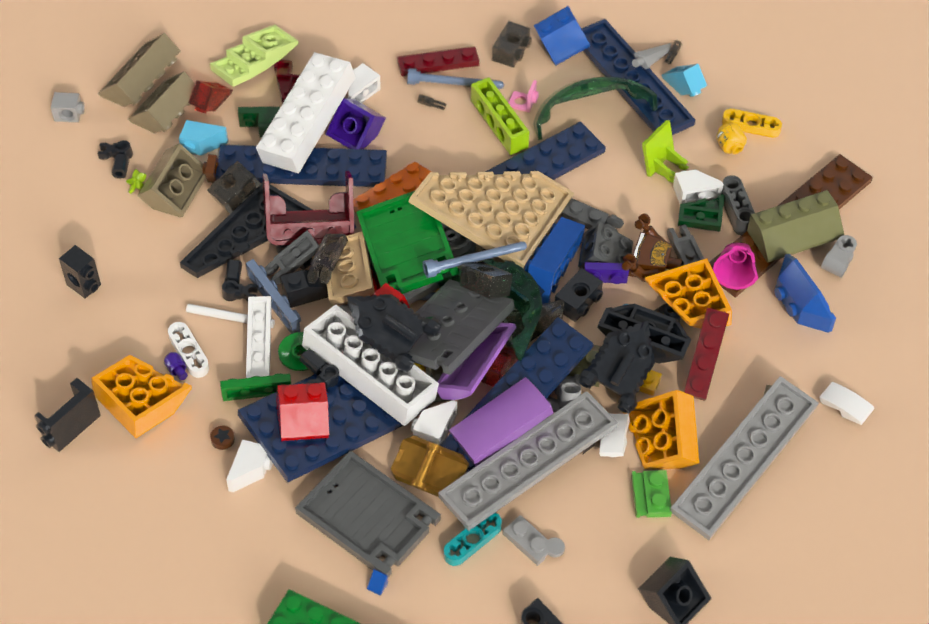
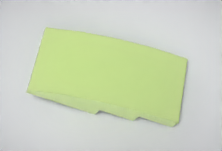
(254, 56)

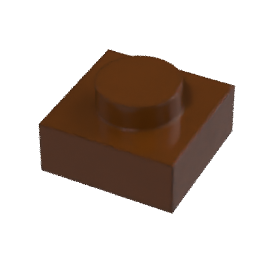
(210, 168)

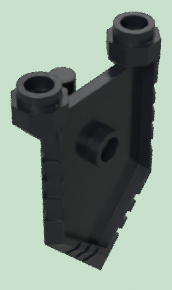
(390, 326)
(622, 364)

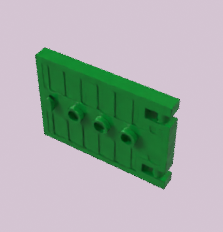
(400, 241)

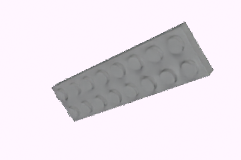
(744, 458)
(527, 460)

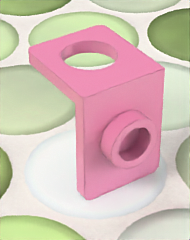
(530, 98)

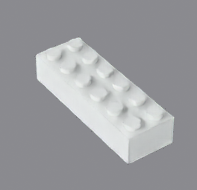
(306, 112)
(396, 392)

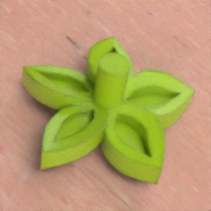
(136, 181)

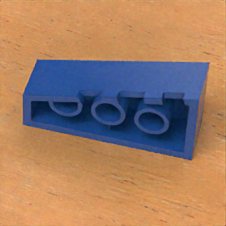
(554, 255)

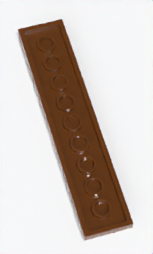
(842, 181)

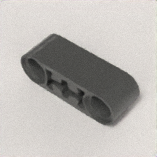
(737, 204)

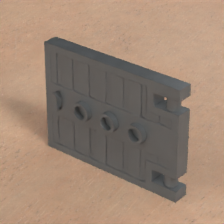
(465, 323)
(367, 514)

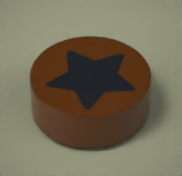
(222, 437)

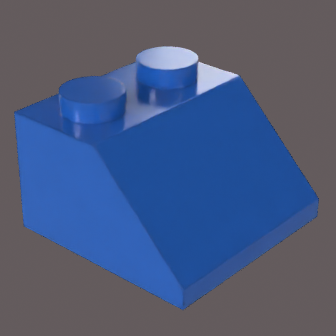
(562, 35)

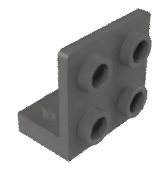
(604, 245)

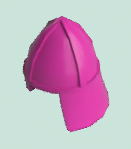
(736, 266)

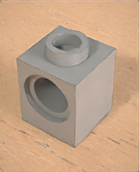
(67, 107)

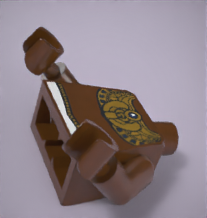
(650, 254)

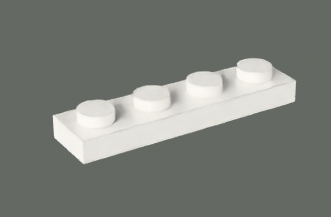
(259, 336)

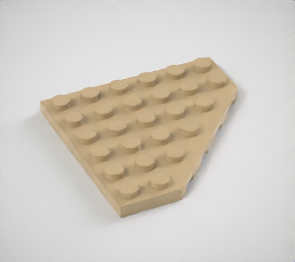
(495, 207)

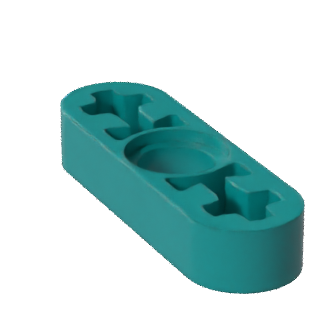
(455, 543)

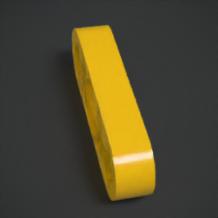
(760, 119)

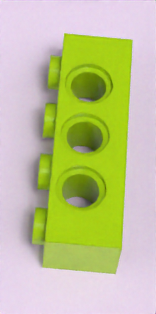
(499, 116)

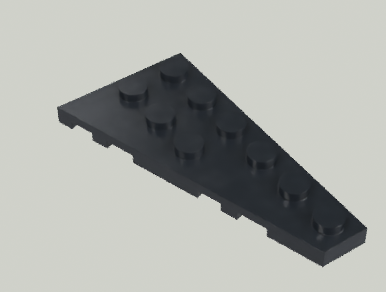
(236, 234)

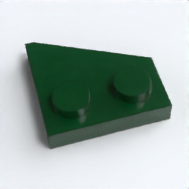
(702, 214)

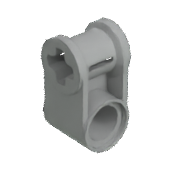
(840, 256)
(568, 390)

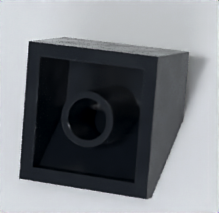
(675, 591)

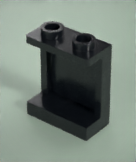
(70, 419)

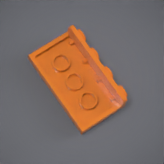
(396, 185)

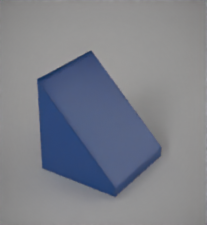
(377, 582)

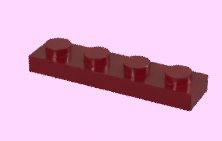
(439, 60)
(706, 353)

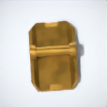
(427, 465)

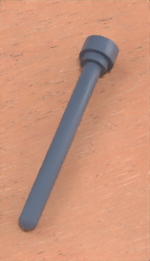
(416, 77)
(433, 267)

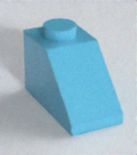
(686, 79)
(202, 137)

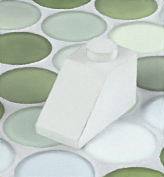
(365, 84)
(695, 185)
(435, 422)
(248, 466)

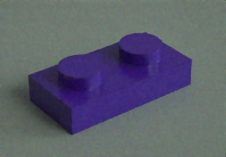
(607, 272)

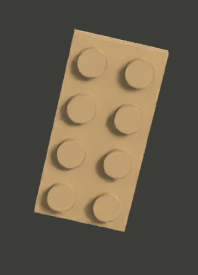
(352, 272)

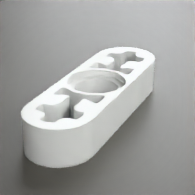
(188, 340)

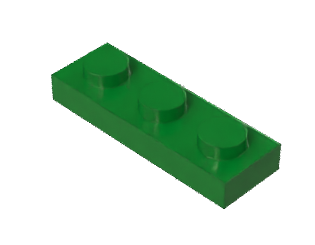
(253, 387)

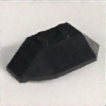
(666, 333)

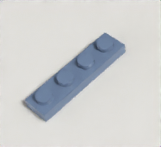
(280, 304)

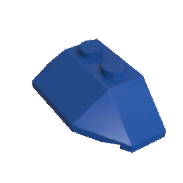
(802, 297)

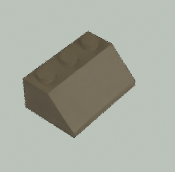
(164, 104)
(173, 182)

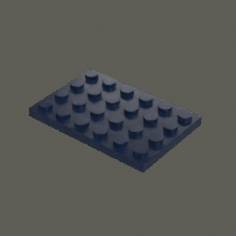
(352, 423)

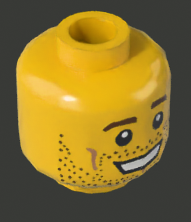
(731, 138)

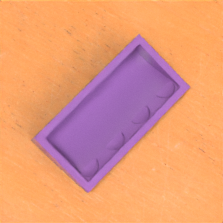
(473, 369)
(501, 421)

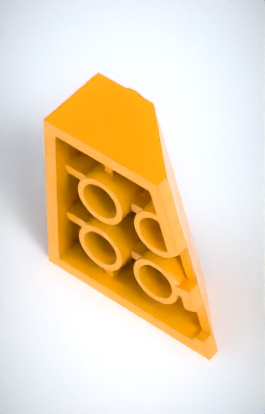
(690, 291)
(138, 394)
(665, 431)

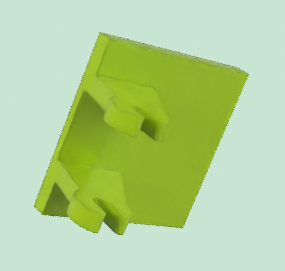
(659, 148)

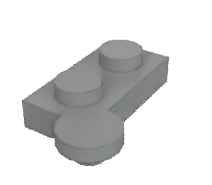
(532, 542)

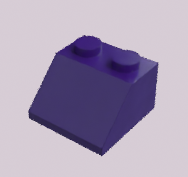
(355, 124)

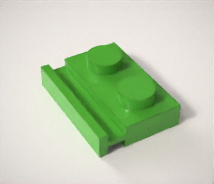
(651, 494)

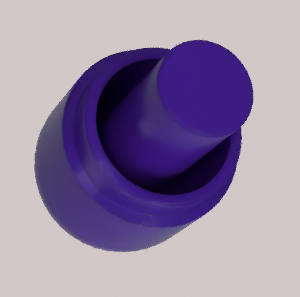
(175, 365)

